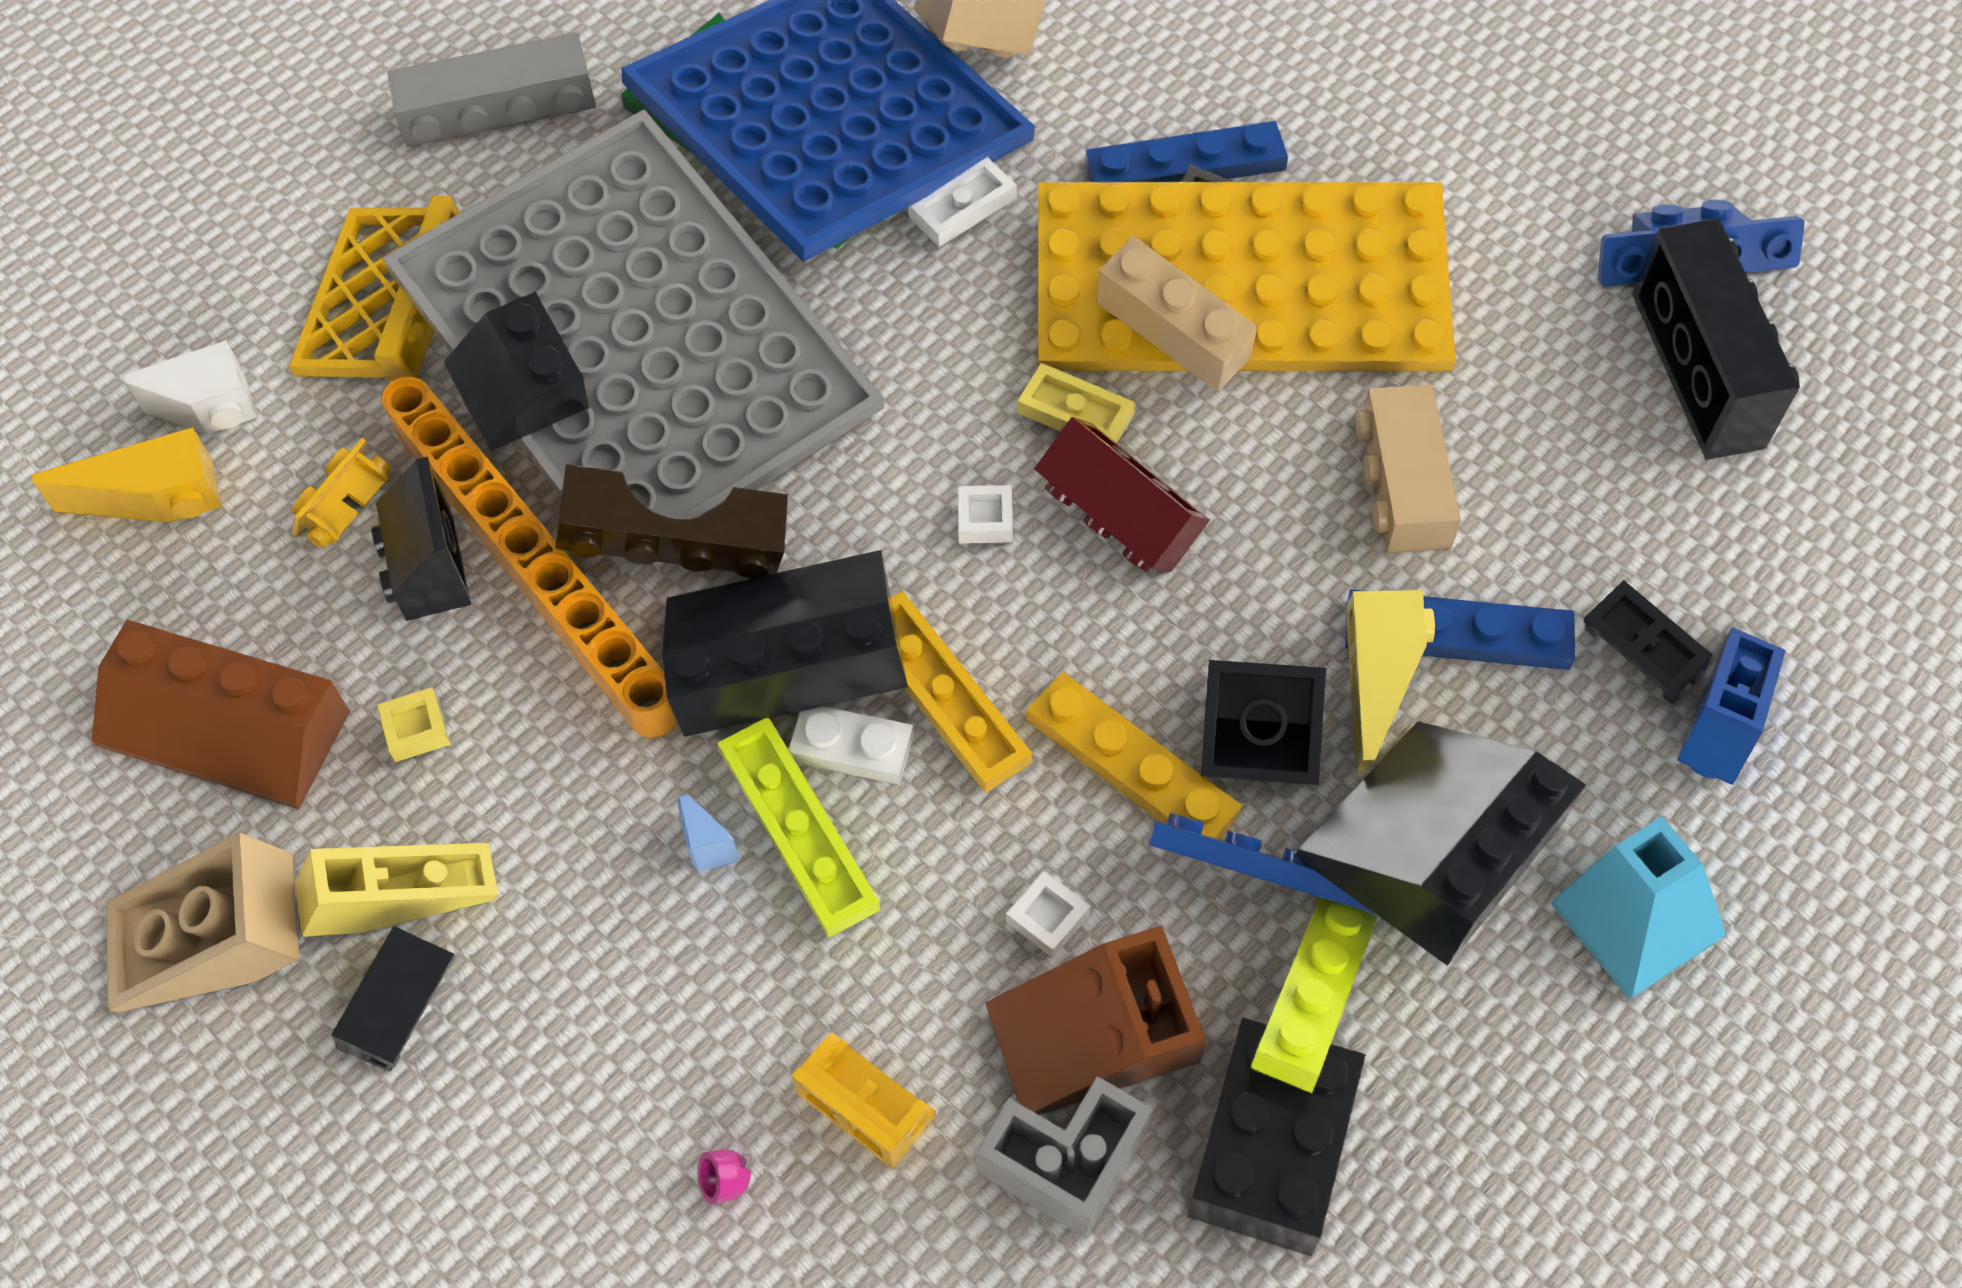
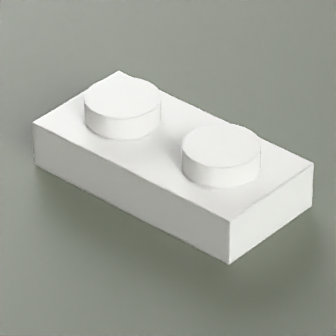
(963, 202)
(852, 743)

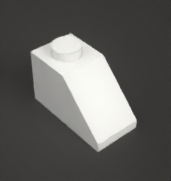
(195, 390)

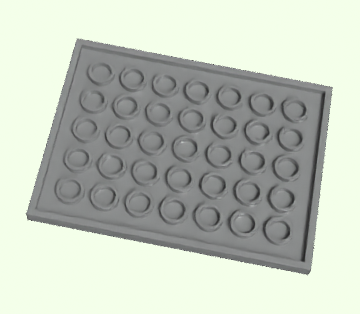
(682, 327)

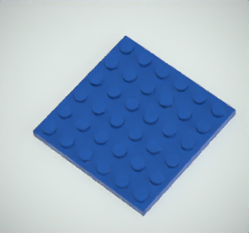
(826, 113)

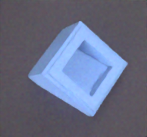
(705, 838)

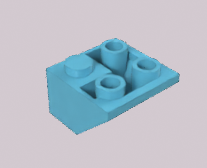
(1643, 908)

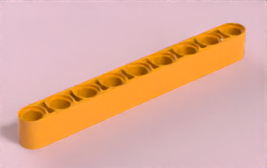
(432, 432)

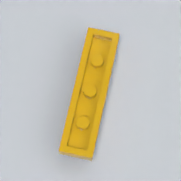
(956, 702)
(1129, 757)

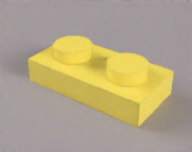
(1057, 396)

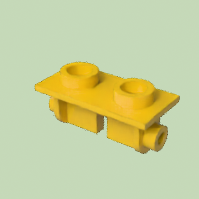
(324, 509)

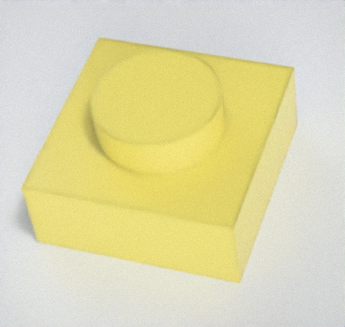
(413, 724)

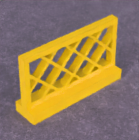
(402, 333)

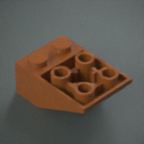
(1102, 1015)

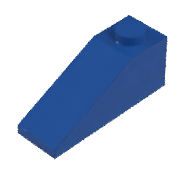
(1732, 707)

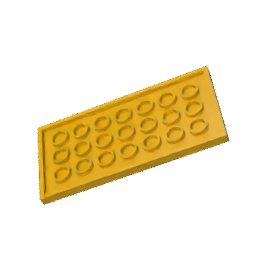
(1320, 267)

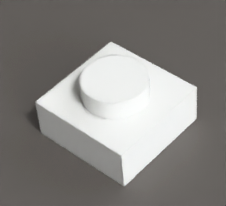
(985, 514)
(1048, 914)

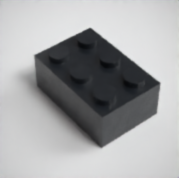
(1275, 1148)

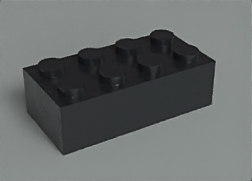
(1714, 339)

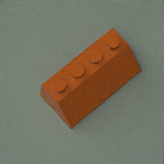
(215, 713)

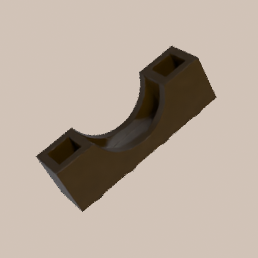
(606, 519)

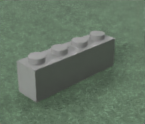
(491, 89)

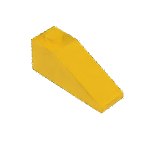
(144, 481)

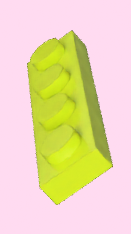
(799, 827)
(1314, 994)

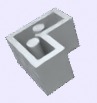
(1067, 1170)

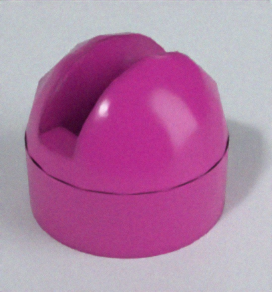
(722, 1175)

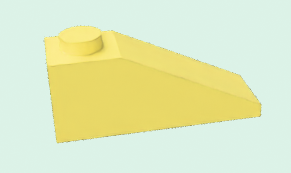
(1384, 648)
(390, 885)

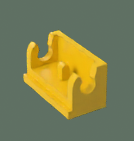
(862, 1100)

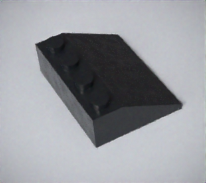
(781, 644)
(1442, 832)

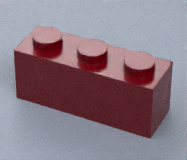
(1120, 496)

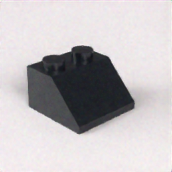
(516, 373)
(419, 545)
(1263, 722)

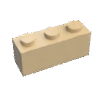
(1175, 313)
(1408, 469)

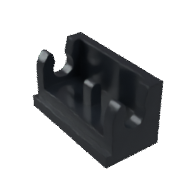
(1648, 640)
(391, 999)

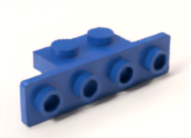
(1760, 242)

